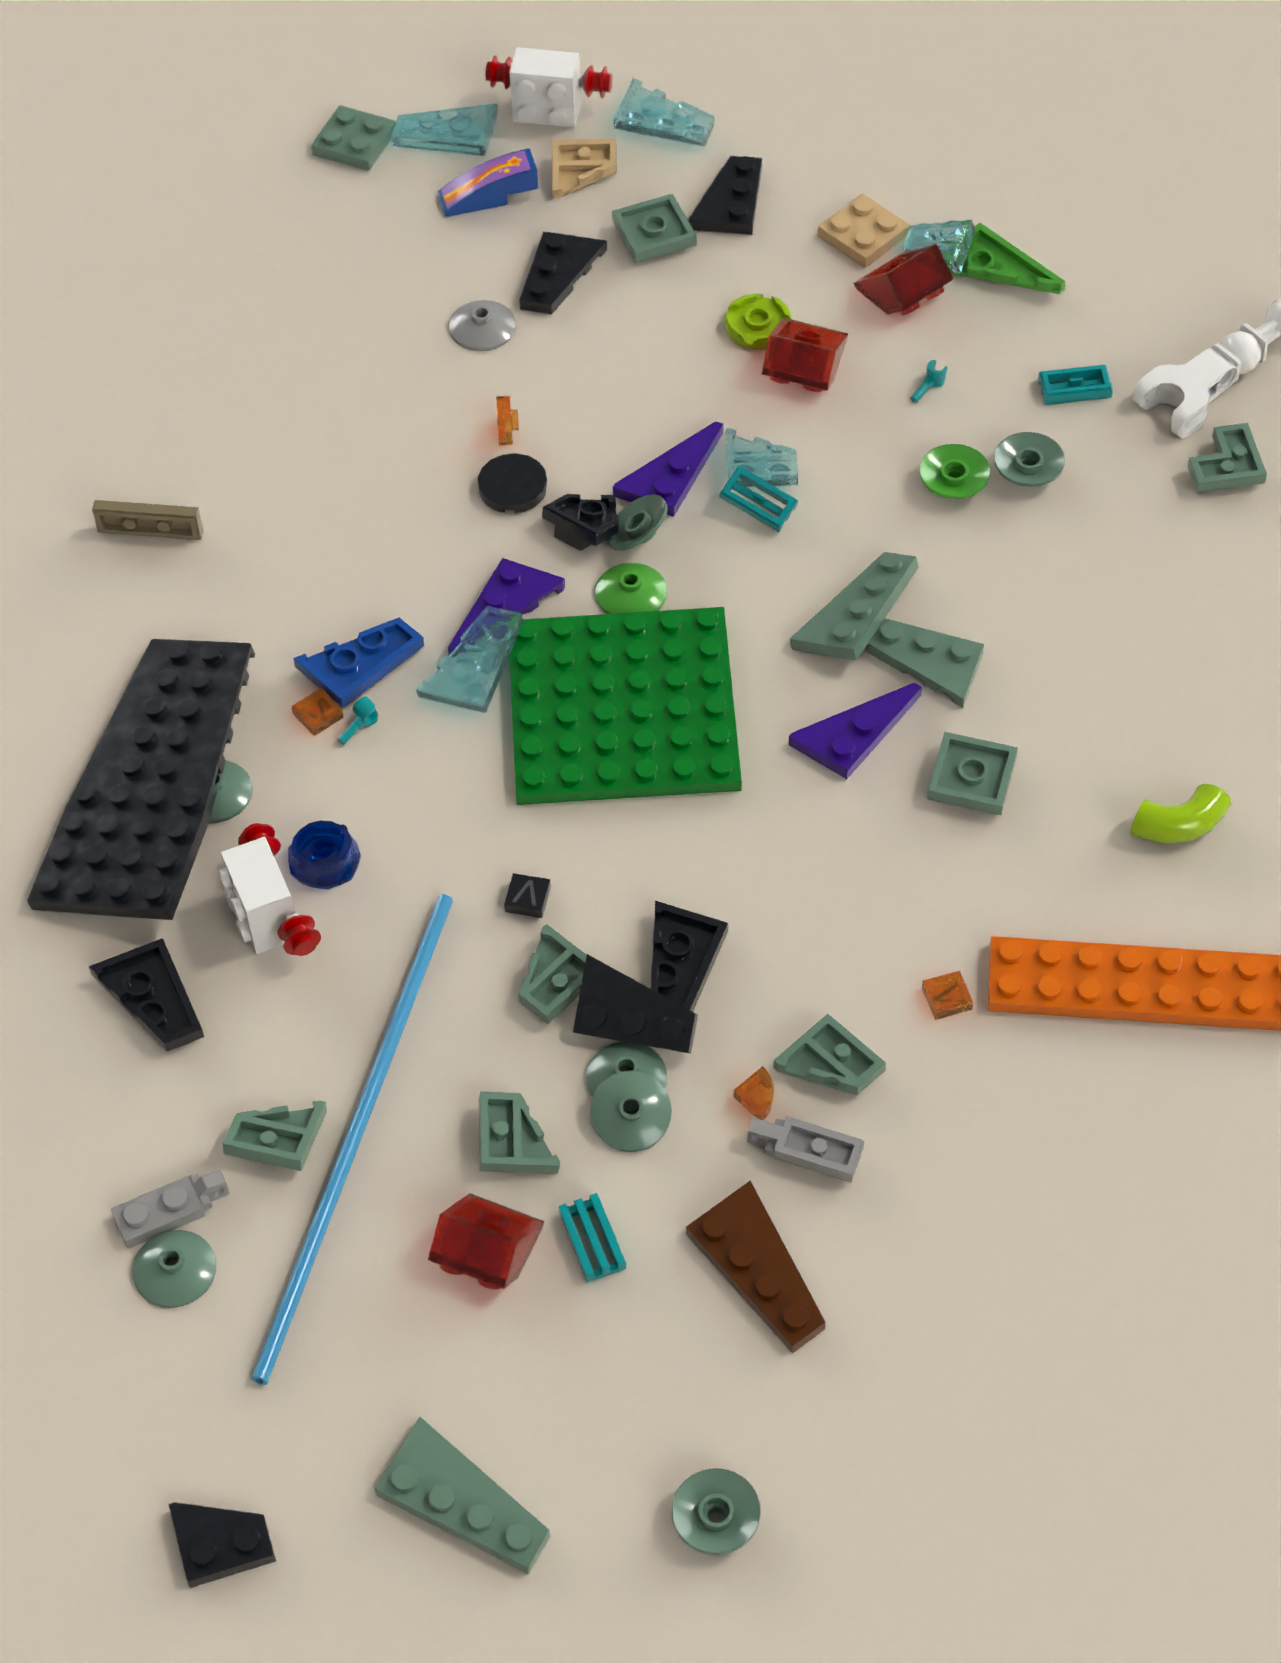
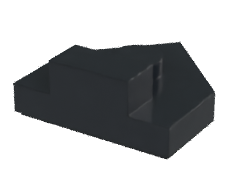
(582, 520)

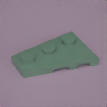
(935, 657)

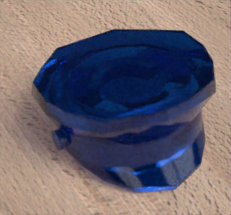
(323, 855)

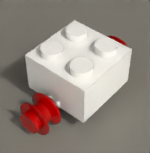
(547, 85)
(261, 896)

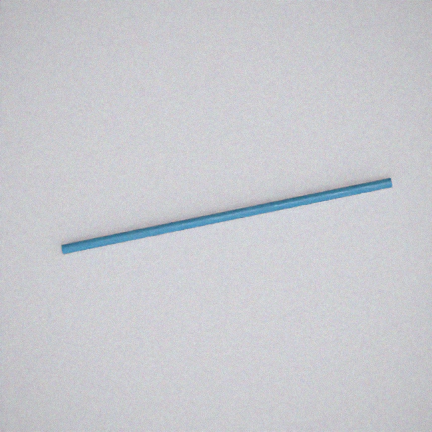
(351, 1143)

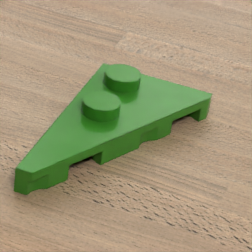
(1001, 262)

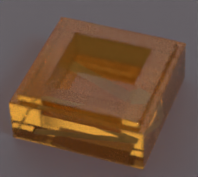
(317, 711)
(947, 995)

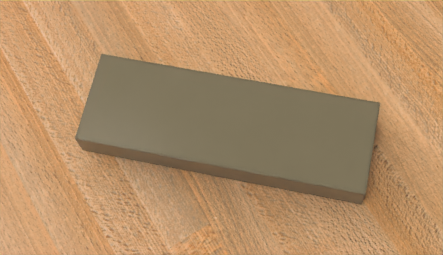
(148, 519)

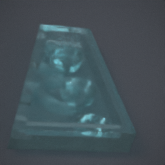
(659, 117)
(448, 130)
(477, 663)

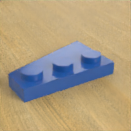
(356, 665)

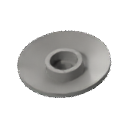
(482, 325)

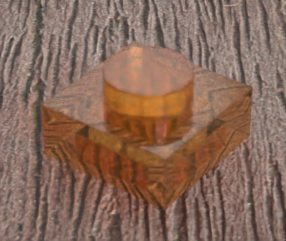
(506, 420)

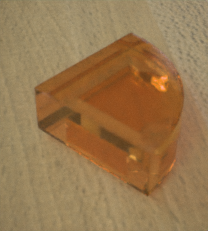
(756, 1093)

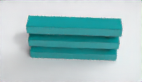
(1075, 388)
(752, 510)
(581, 1208)

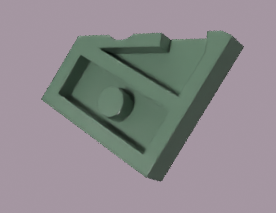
(552, 976)
(831, 1058)
(275, 1135)
(511, 1137)

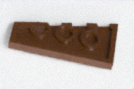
(755, 1261)

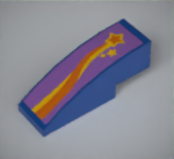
(490, 183)

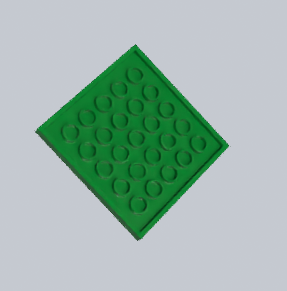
(623, 706)

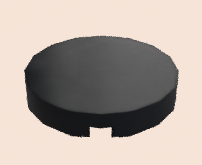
(512, 483)

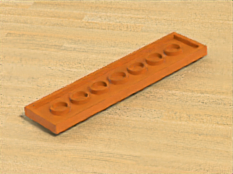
(1135, 983)

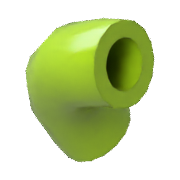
(1183, 821)

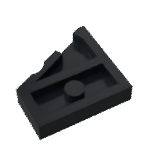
(219, 1541)

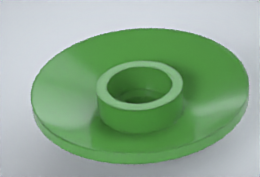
(954, 471)
(630, 589)

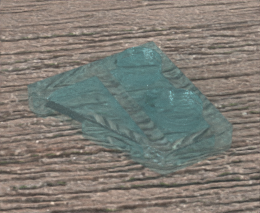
(768, 461)

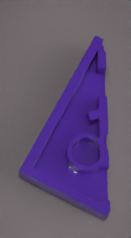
(673, 471)
(513, 589)
(852, 735)

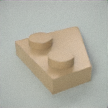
(581, 163)

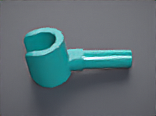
(933, 378)
(366, 716)

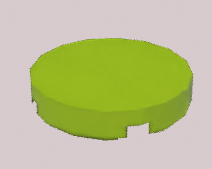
(753, 320)

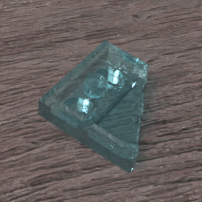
(951, 237)

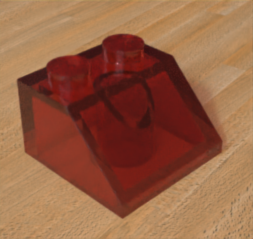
(906, 280)
(803, 354)
(484, 1241)

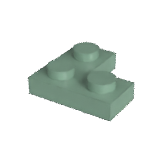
(1234, 465)

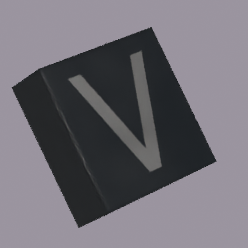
(527, 895)

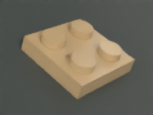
(863, 230)

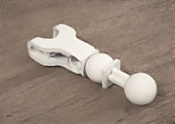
(1208, 374)

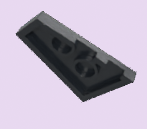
(731, 198)
(556, 268)
(684, 952)
(151, 993)
(630, 1012)

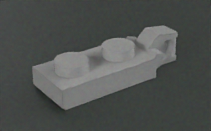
(808, 1146)
(168, 1207)

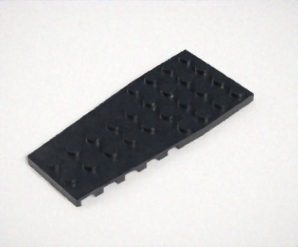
(148, 786)

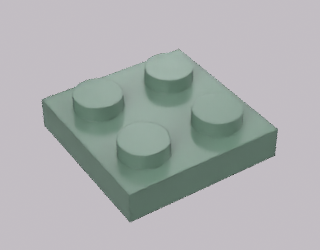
(353, 137)
(654, 228)
(972, 773)

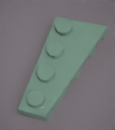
(858, 610)
(456, 1496)

